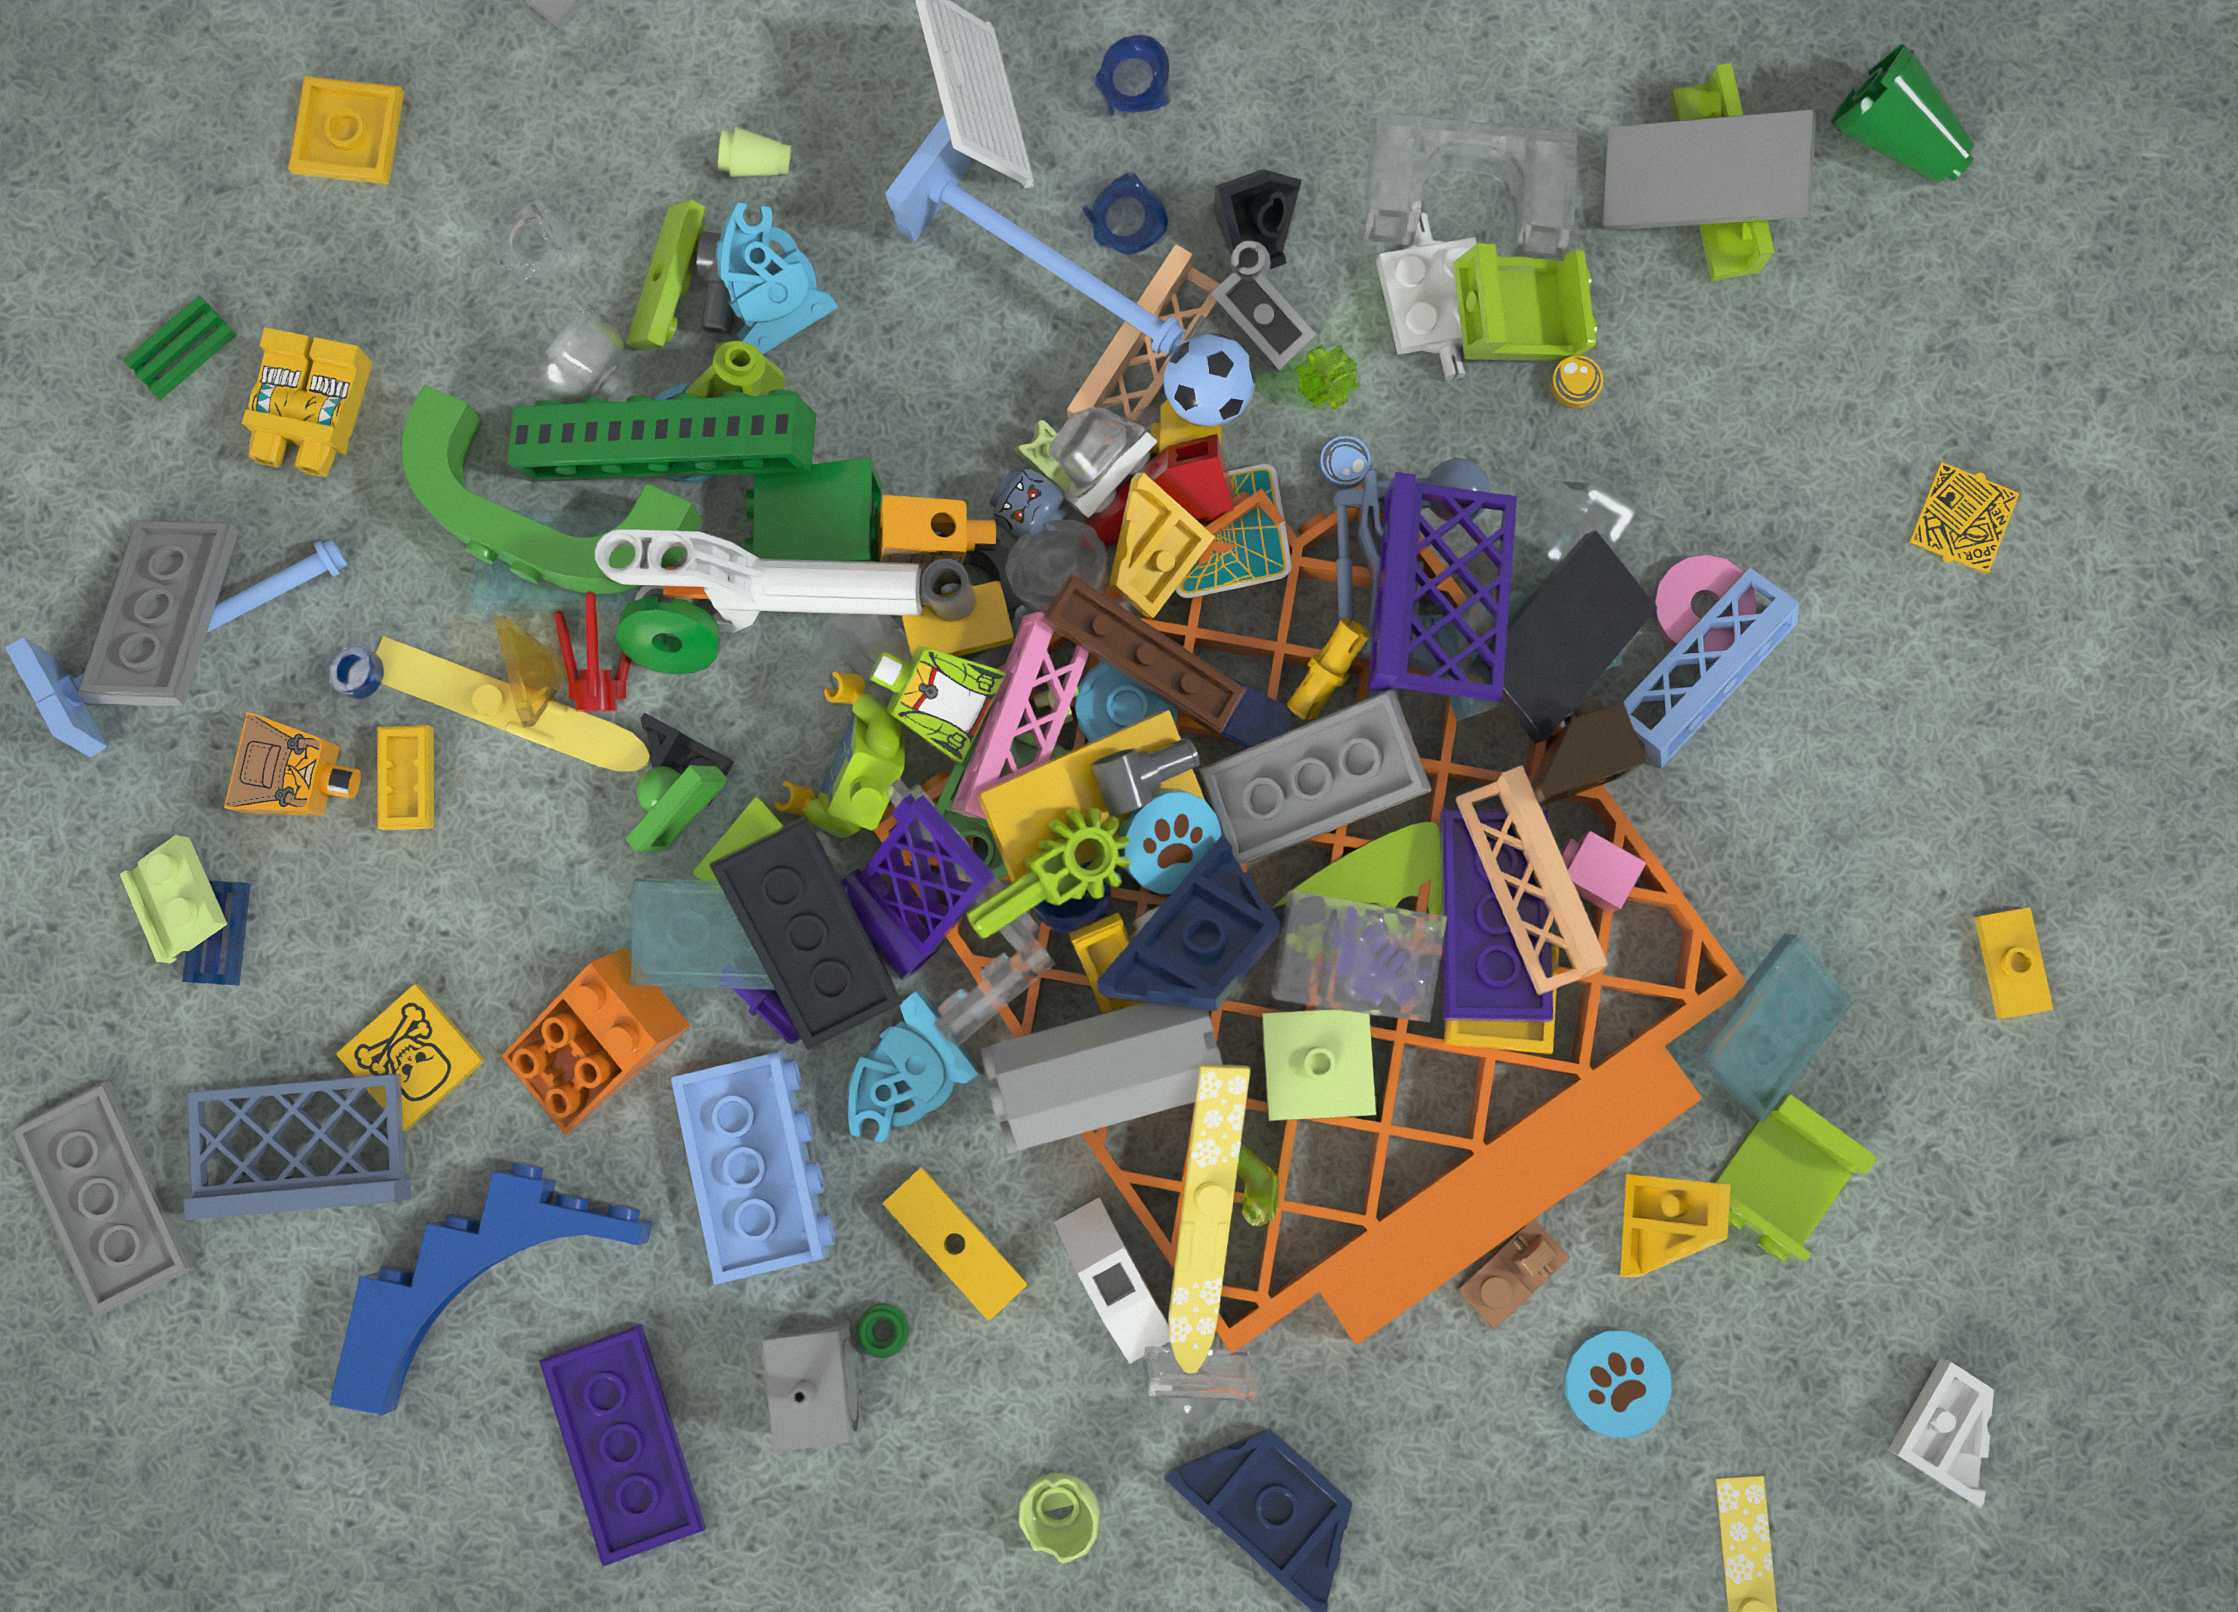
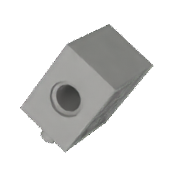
(812, 1386)

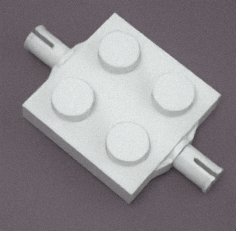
(1423, 297)

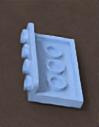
(752, 1166)

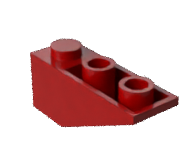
(1189, 473)

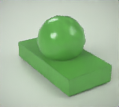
(672, 803)

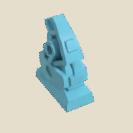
(768, 291)
(907, 1065)

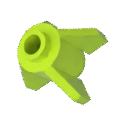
(738, 368)

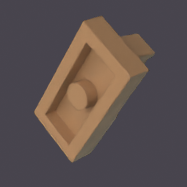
(1513, 1273)

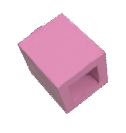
(1601, 870)

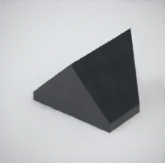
(1257, 210)

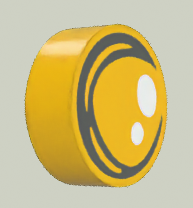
(1576, 381)

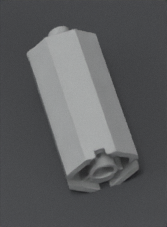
(1098, 1071)

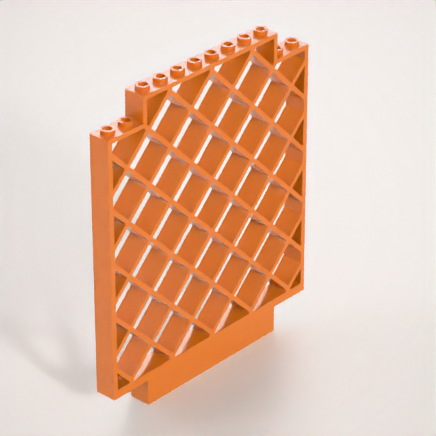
(1499, 1180)

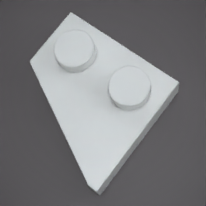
(1949, 1430)

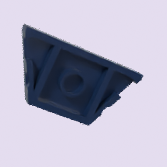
(1197, 939)
(1272, 1510)

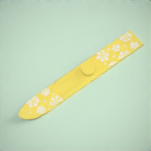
(1206, 1211)
(1746, 1544)

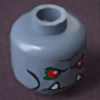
(1027, 502)

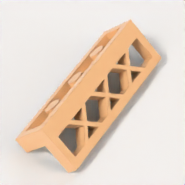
(1129, 340)
(1549, 873)

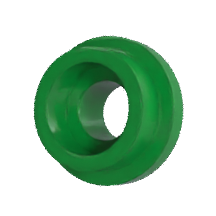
(868, 1340)

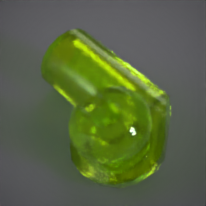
(1260, 1188)

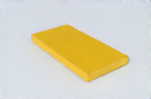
(1026, 803)

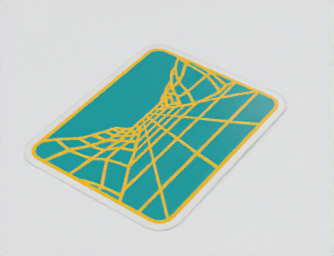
(1261, 547)

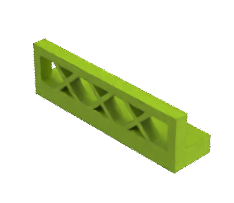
(1735, 246)

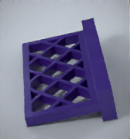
(1396, 589)

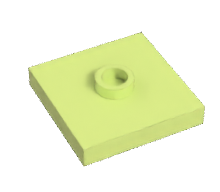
(1318, 1064)

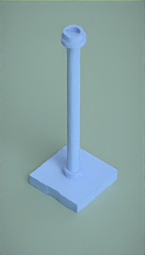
(933, 180)
(57, 691)

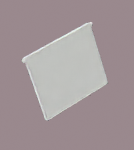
(974, 88)

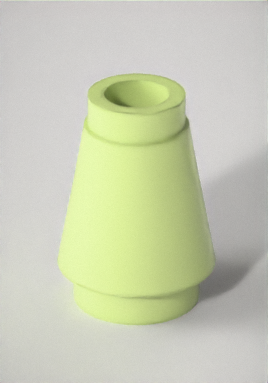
(752, 154)

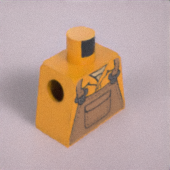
(909, 526)
(286, 771)

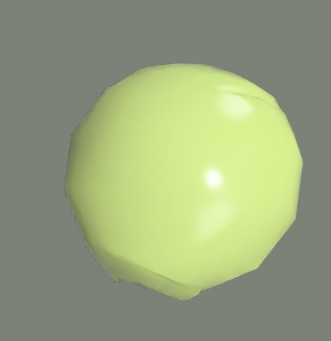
(1065, 1537)

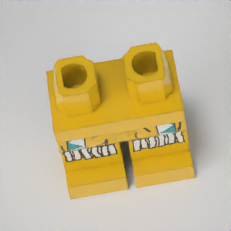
(305, 399)

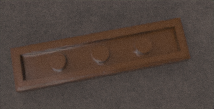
(1143, 654)

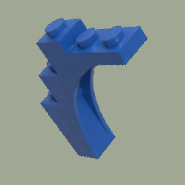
(396, 1313)

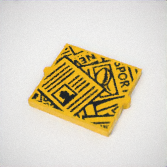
(1964, 517)

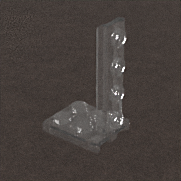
(1003, 977)

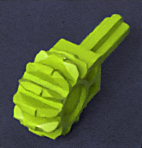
(1055, 873)

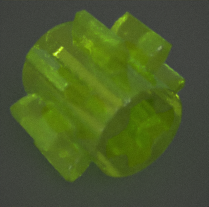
(1327, 376)

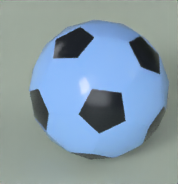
(1209, 380)

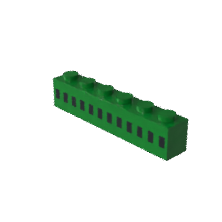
(663, 437)

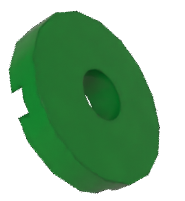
(642, 637)

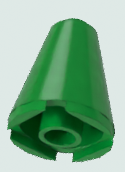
(1906, 118)

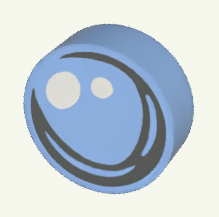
(1344, 462)

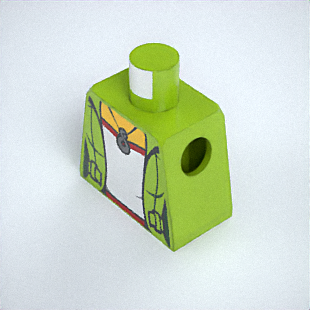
(939, 696)

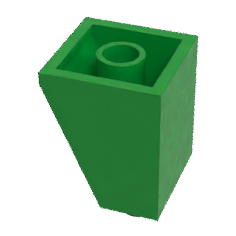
(816, 513)

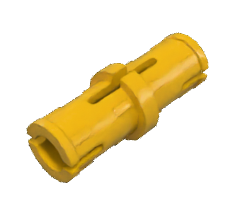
(1328, 669)

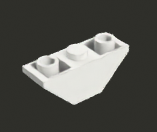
(1113, 1279)

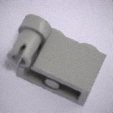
(1261, 308)

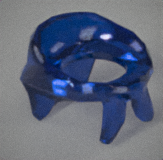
(1143, 48)
(1155, 215)

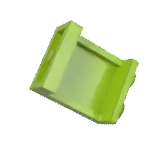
(1523, 306)

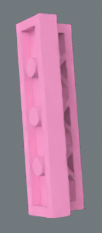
(1006, 710)

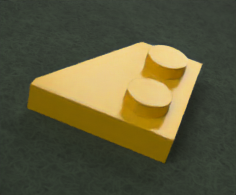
(1154, 546)
(1670, 1221)

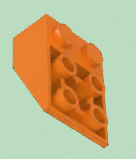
(593, 1040)

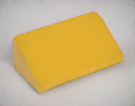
(982, 629)

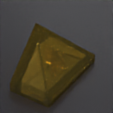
(531, 669)

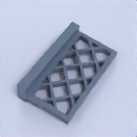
(303, 1192)

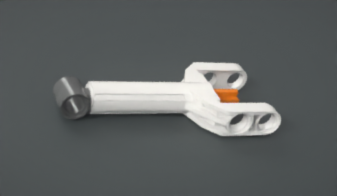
(745, 584)

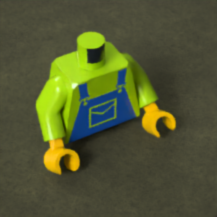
(862, 769)

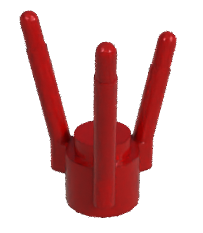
(595, 686)

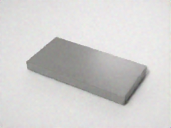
(1710, 171)
(158, 613)
(1315, 778)
(102, 1198)

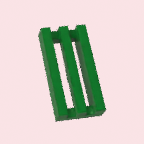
(167, 334)

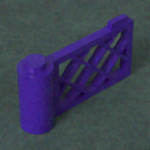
(892, 915)

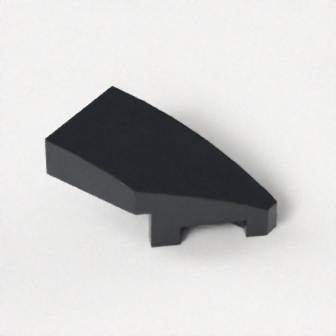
(679, 751)

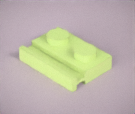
(173, 899)

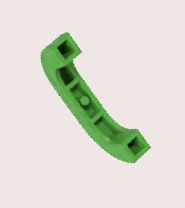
(433, 459)

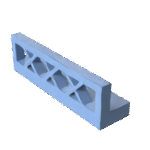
(1723, 677)

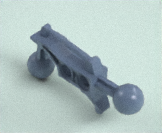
(1371, 500)

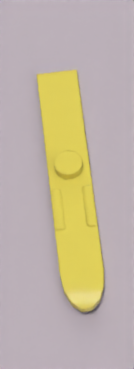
(493, 704)

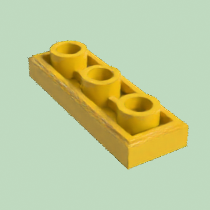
(980, 1268)

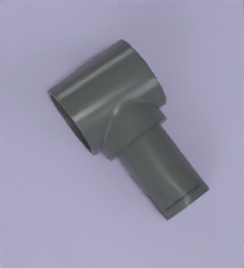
(717, 311)
(1131, 776)

